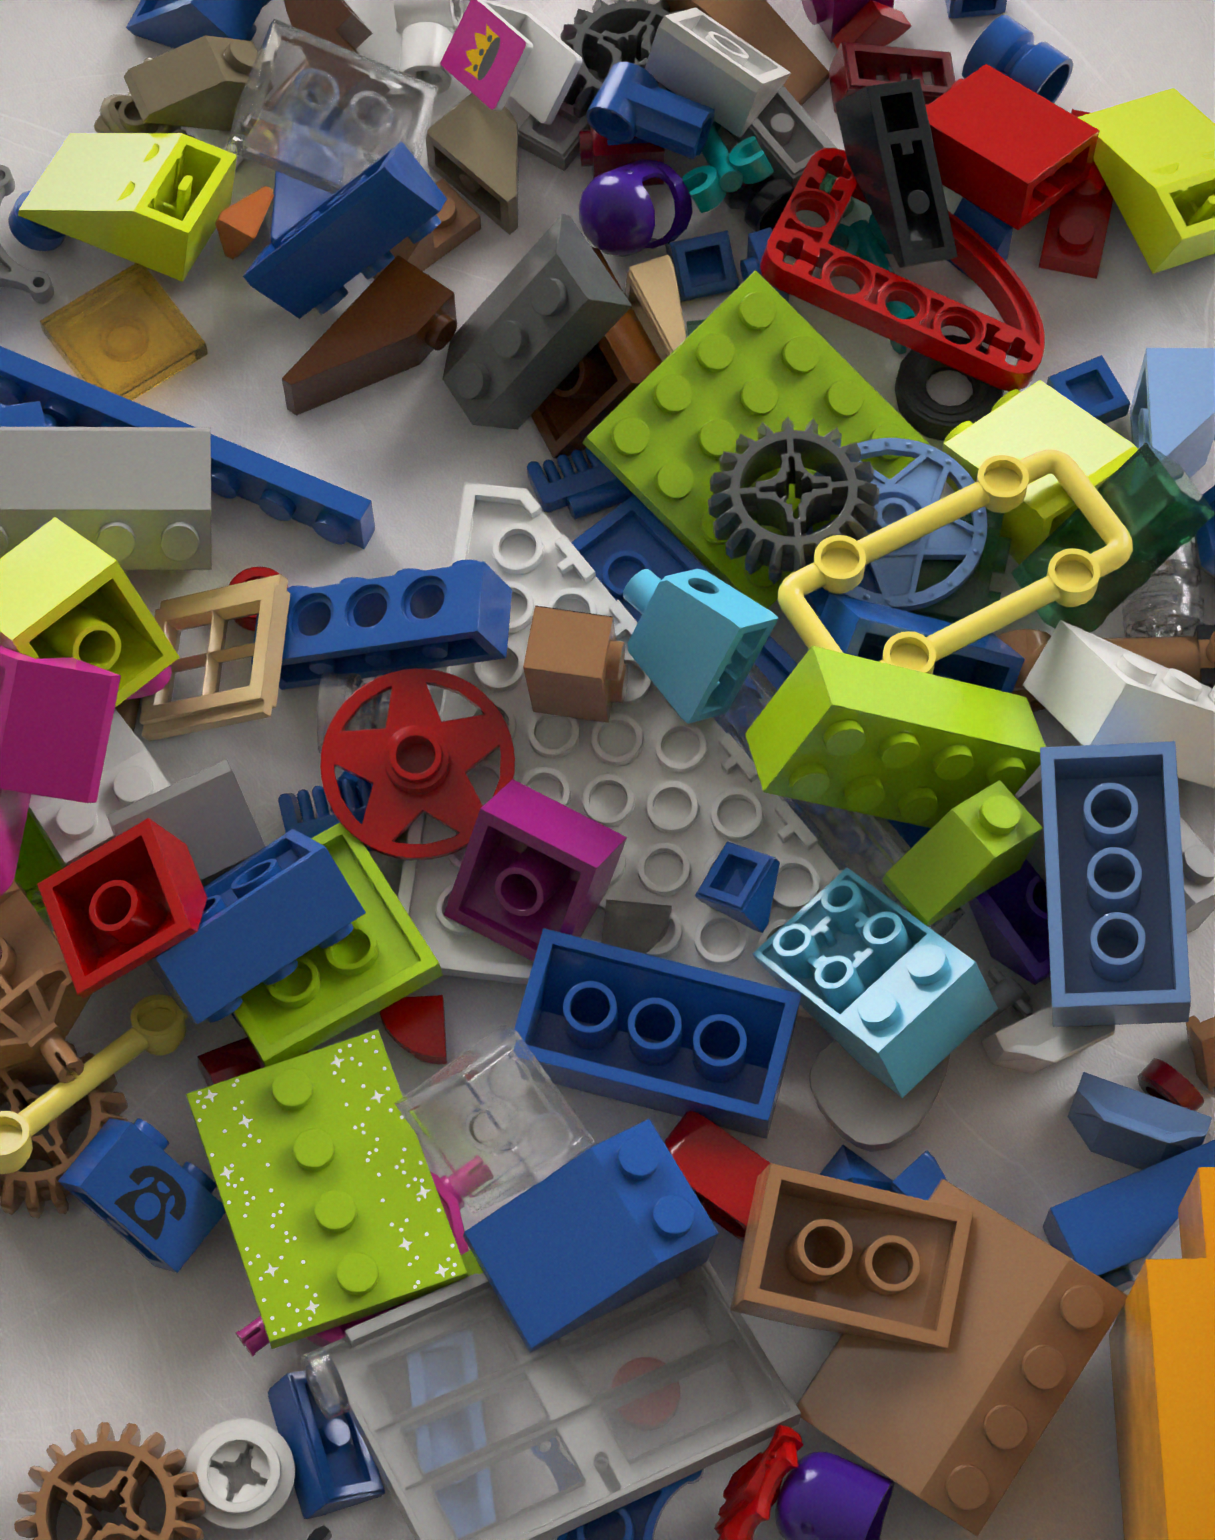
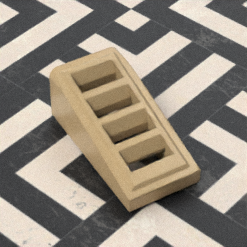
(656, 302)

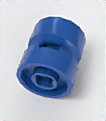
(1012, 51)

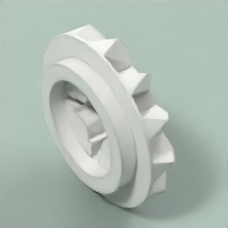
(226, 1446)

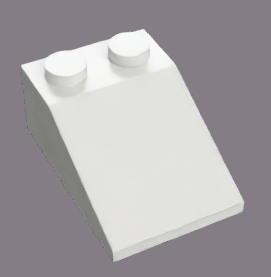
(80, 827)

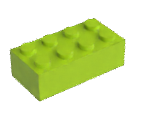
(889, 739)

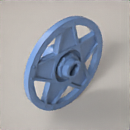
(904, 494)

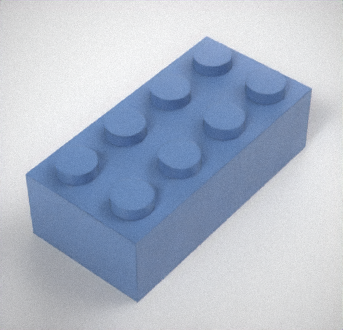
(1114, 884)

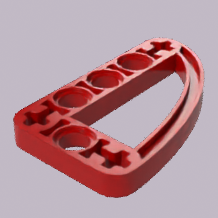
(1018, 336)

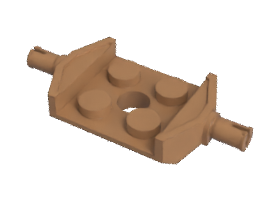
(35, 990)

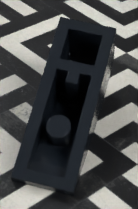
(898, 169)

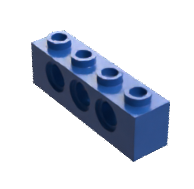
(396, 623)

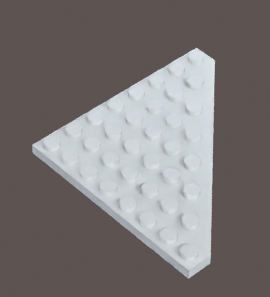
(643, 774)

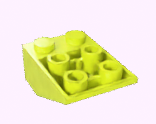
(1161, 174)
(136, 195)

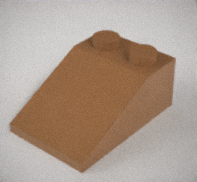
(851, 1259)

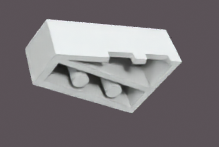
(1124, 698)

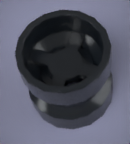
(761, 201)

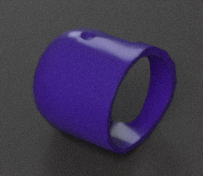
(620, 213)
(832, 1500)

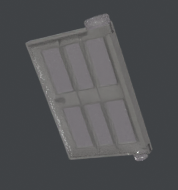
(546, 1440)

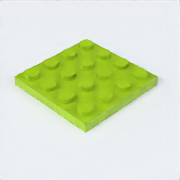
(733, 372)

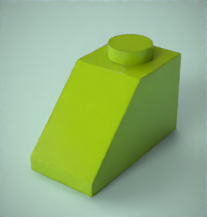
(964, 854)

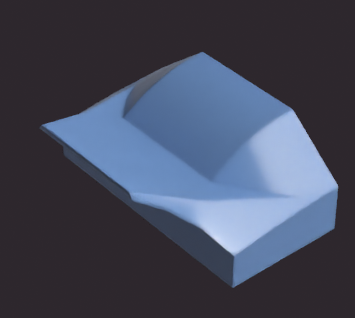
(1133, 1124)

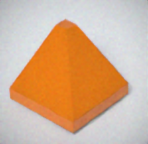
(242, 221)

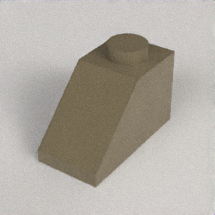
(193, 83)
(479, 157)

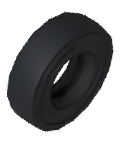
(925, 413)

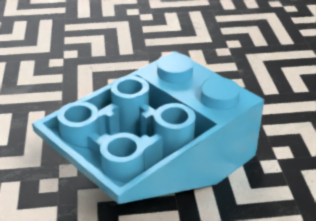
(878, 980)

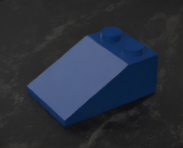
(592, 1236)

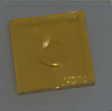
(124, 334)

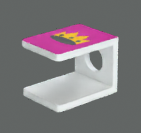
(511, 54)

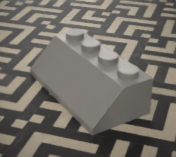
(121, 488)

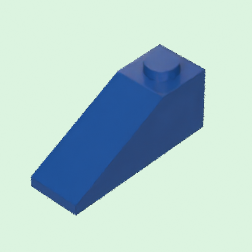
(1127, 1219)

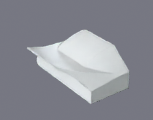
(1036, 1044)

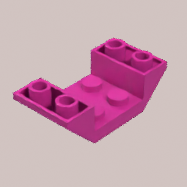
(54, 725)

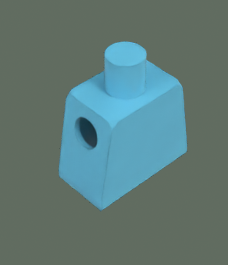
(696, 638)

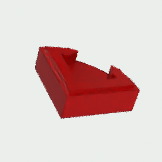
(873, 26)
(418, 1026)

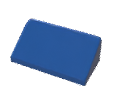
(328, 1454)

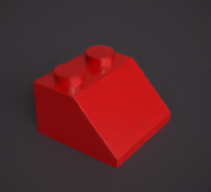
(123, 904)

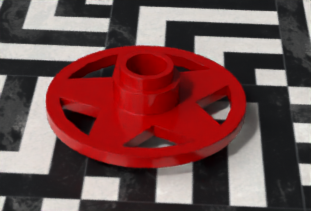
(414, 762)

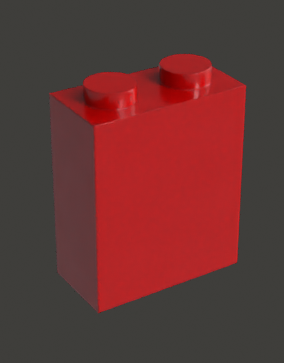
(1008, 146)

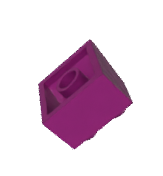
(532, 870)

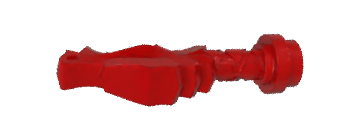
(757, 1486)

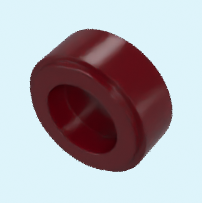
(1168, 1084)

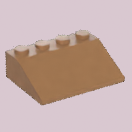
(969, 1415)

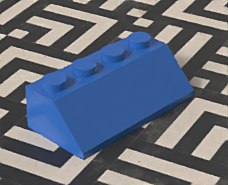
(657, 1032)

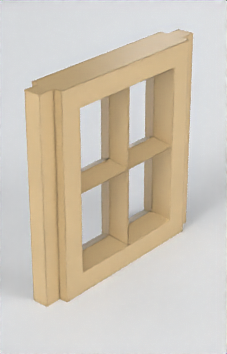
(215, 608)

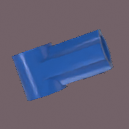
(636, 106)

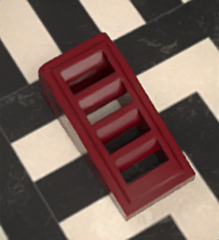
(859, 64)

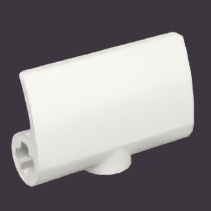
(410, 35)

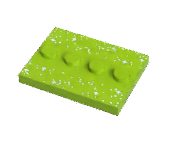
(325, 1189)

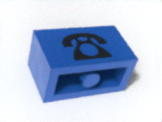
(145, 1192)

